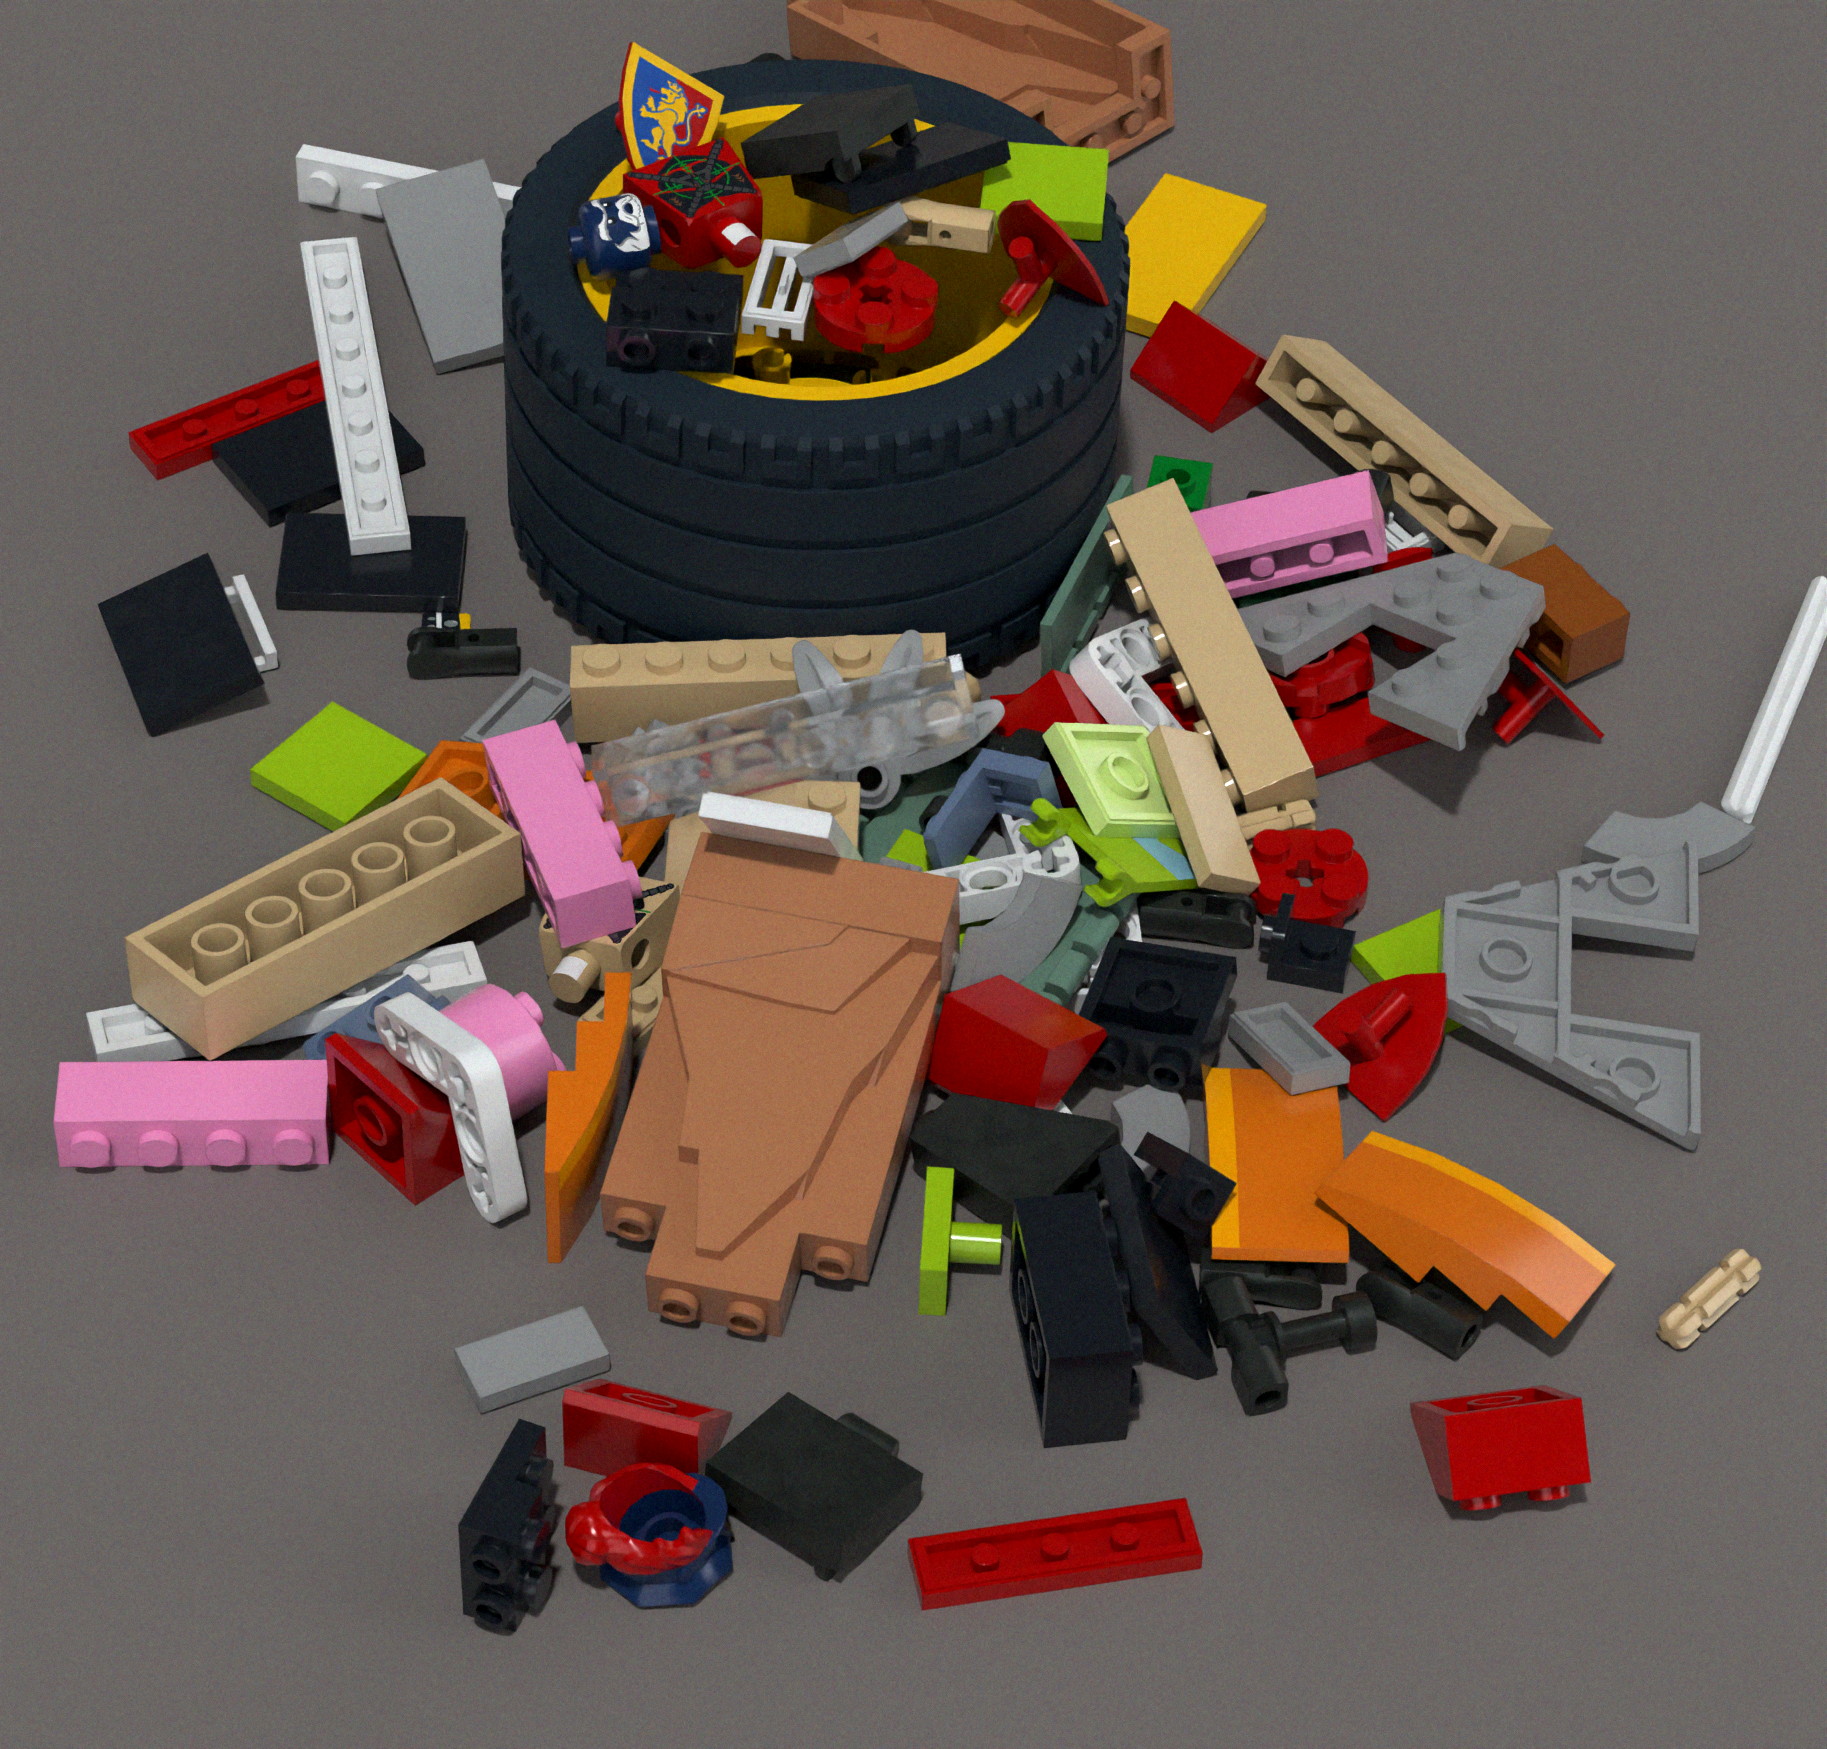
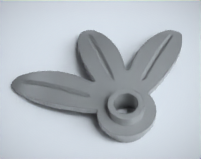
(816, 672)

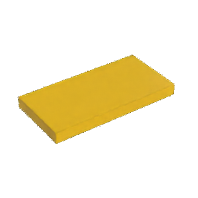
(1184, 247)

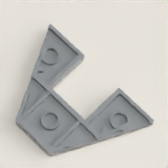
(1445, 603)
(1512, 980)

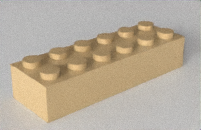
(324, 917)

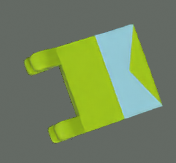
(1125, 863)

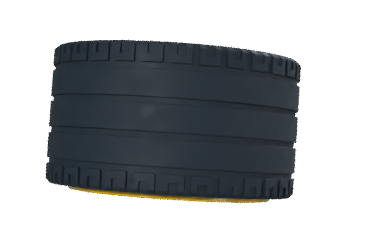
(808, 502)

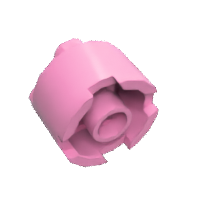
(514, 1036)

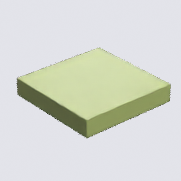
(1113, 779)

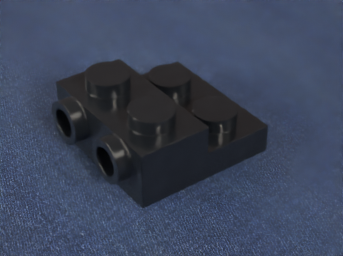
(674, 320)
(1158, 1011)
(508, 1533)

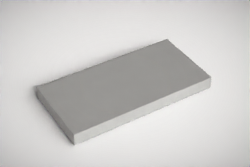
(450, 256)

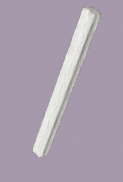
(1778, 705)

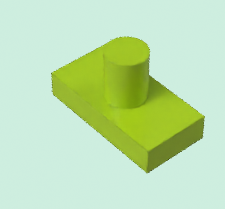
(949, 1242)

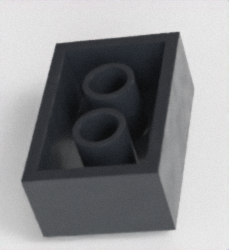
(1073, 1319)

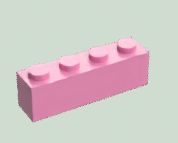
(1296, 534)
(563, 837)
(192, 1113)

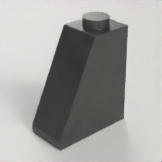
(1010, 1152)

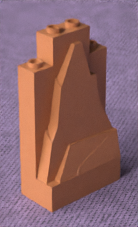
(1068, 64)
(779, 1076)

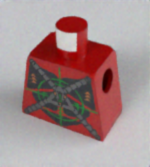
(702, 205)

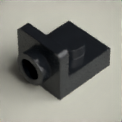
(1305, 951)
(1189, 1189)

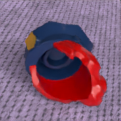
(653, 1533)

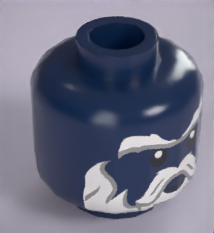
(614, 236)

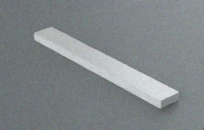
(355, 397)

